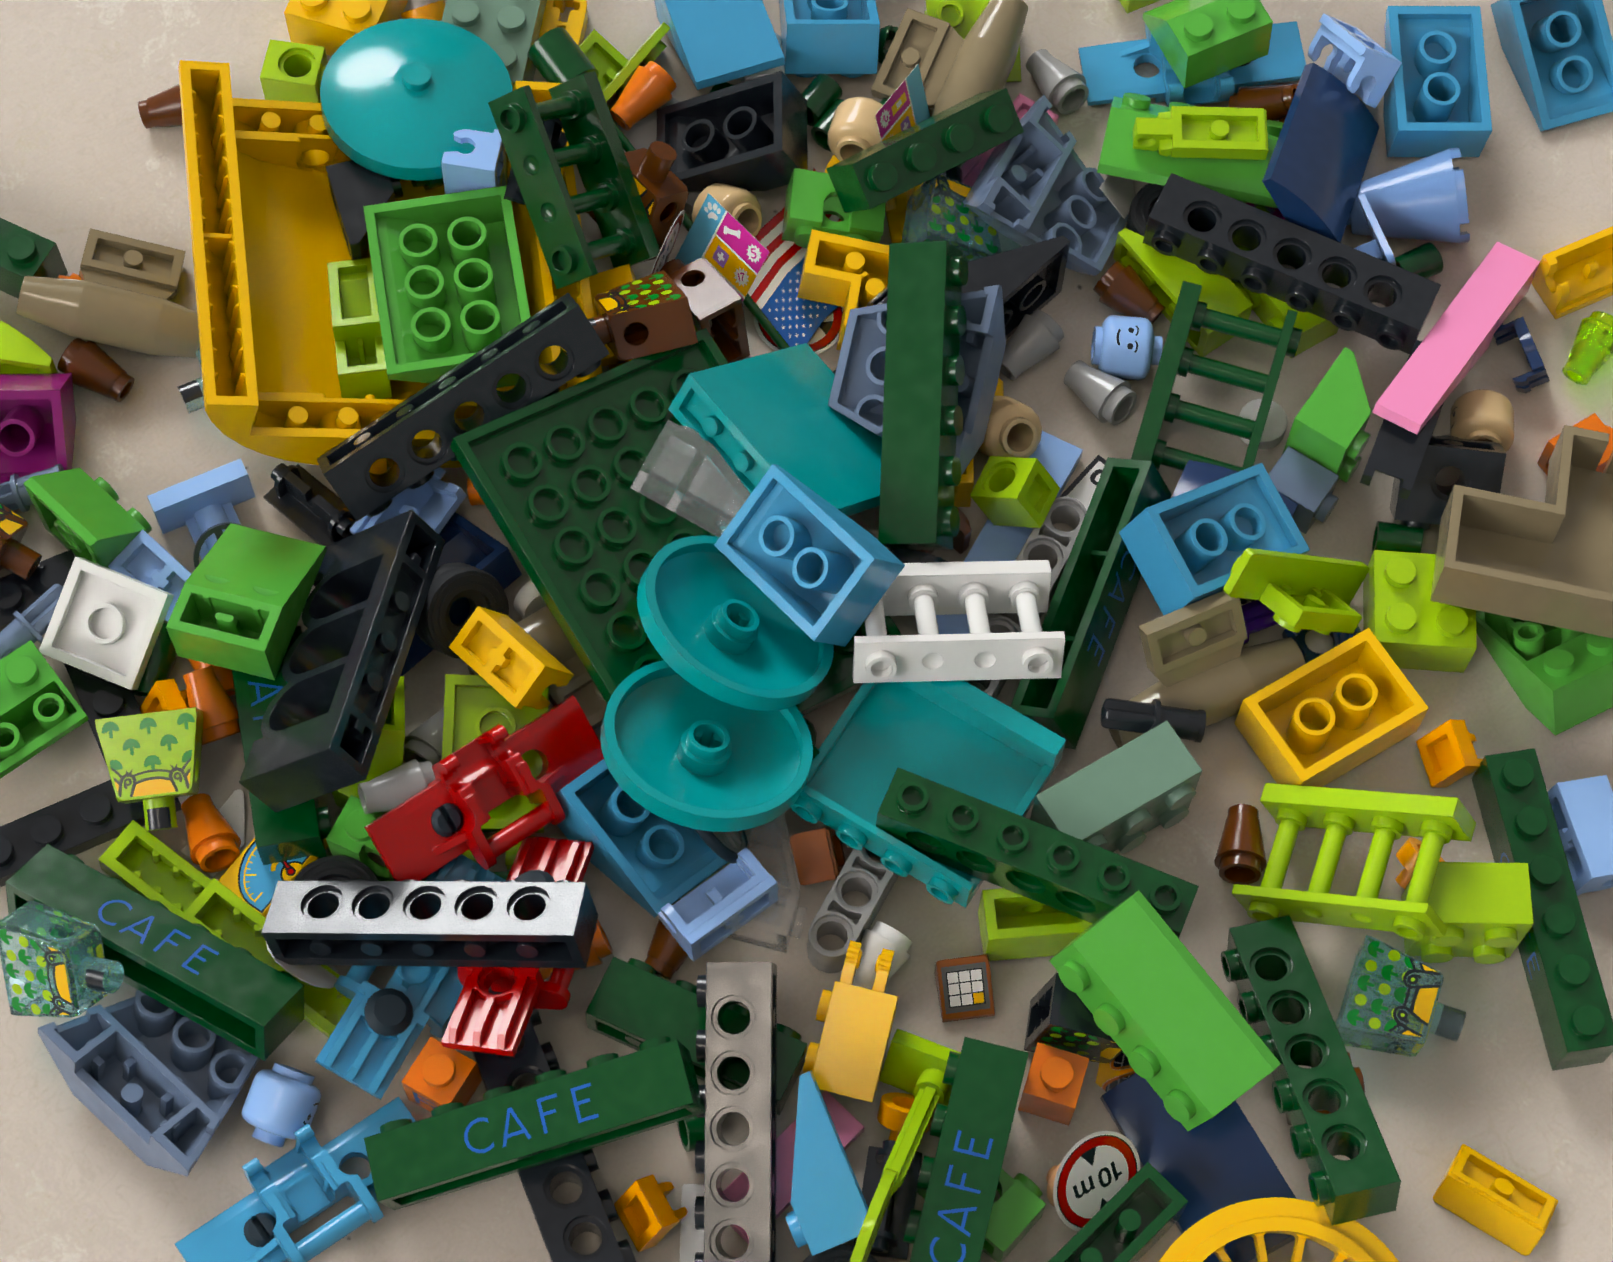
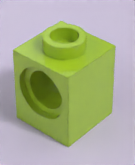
(285, 63)
(1015, 491)

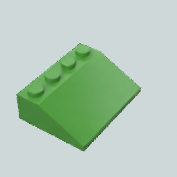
(445, 280)

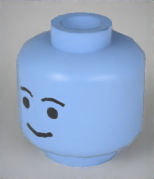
(1125, 347)
(280, 1103)

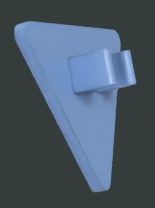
(1378, 246)

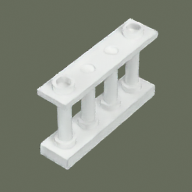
(967, 589)

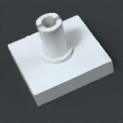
(106, 623)

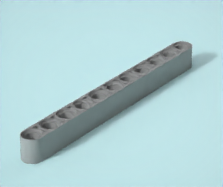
(874, 878)

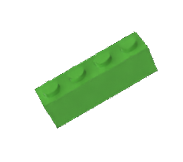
(1231, 177)
(1164, 1012)

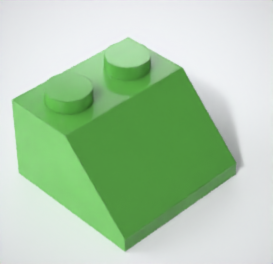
(1209, 35)
(1334, 419)
(84, 514)

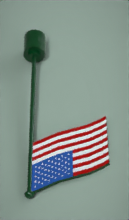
(776, 287)

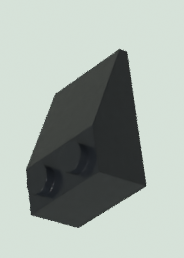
(738, 135)
(1027, 276)

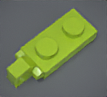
(1205, 133)

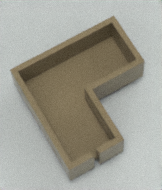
(1534, 556)

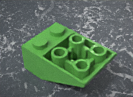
(245, 600)
(1552, 669)

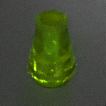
(1590, 348)

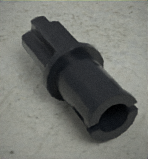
(1142, 717)

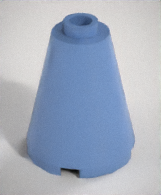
(1417, 201)

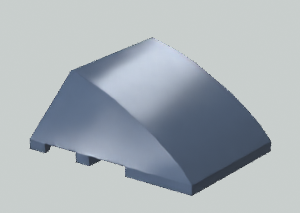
(1042, 190)
(861, 367)
(150, 1076)

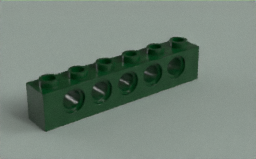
(1024, 853)
(1346, 1188)

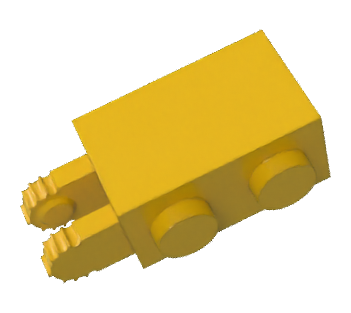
(854, 1030)

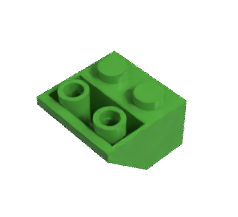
(33, 707)

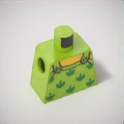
(154, 760)

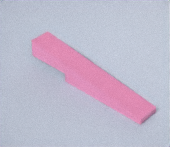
(1457, 338)

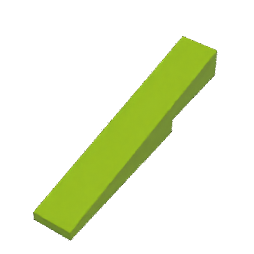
(164, 876)

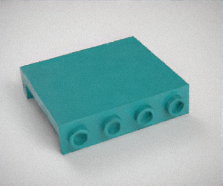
(779, 414)
(936, 732)

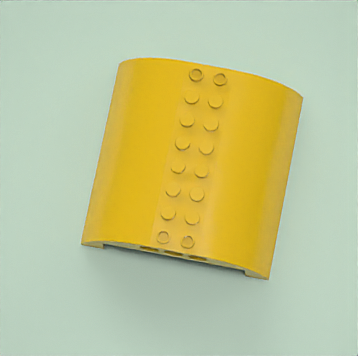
(261, 270)

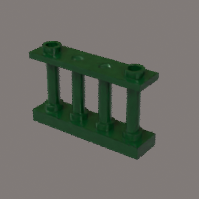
(602, 168)
(1180, 360)

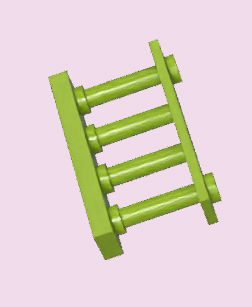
(1340, 813)

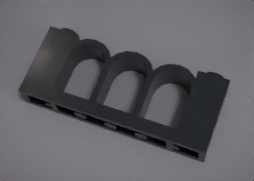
(345, 664)

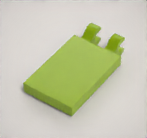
(470, 711)

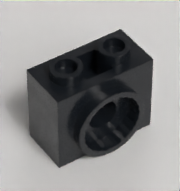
(1480, 468)

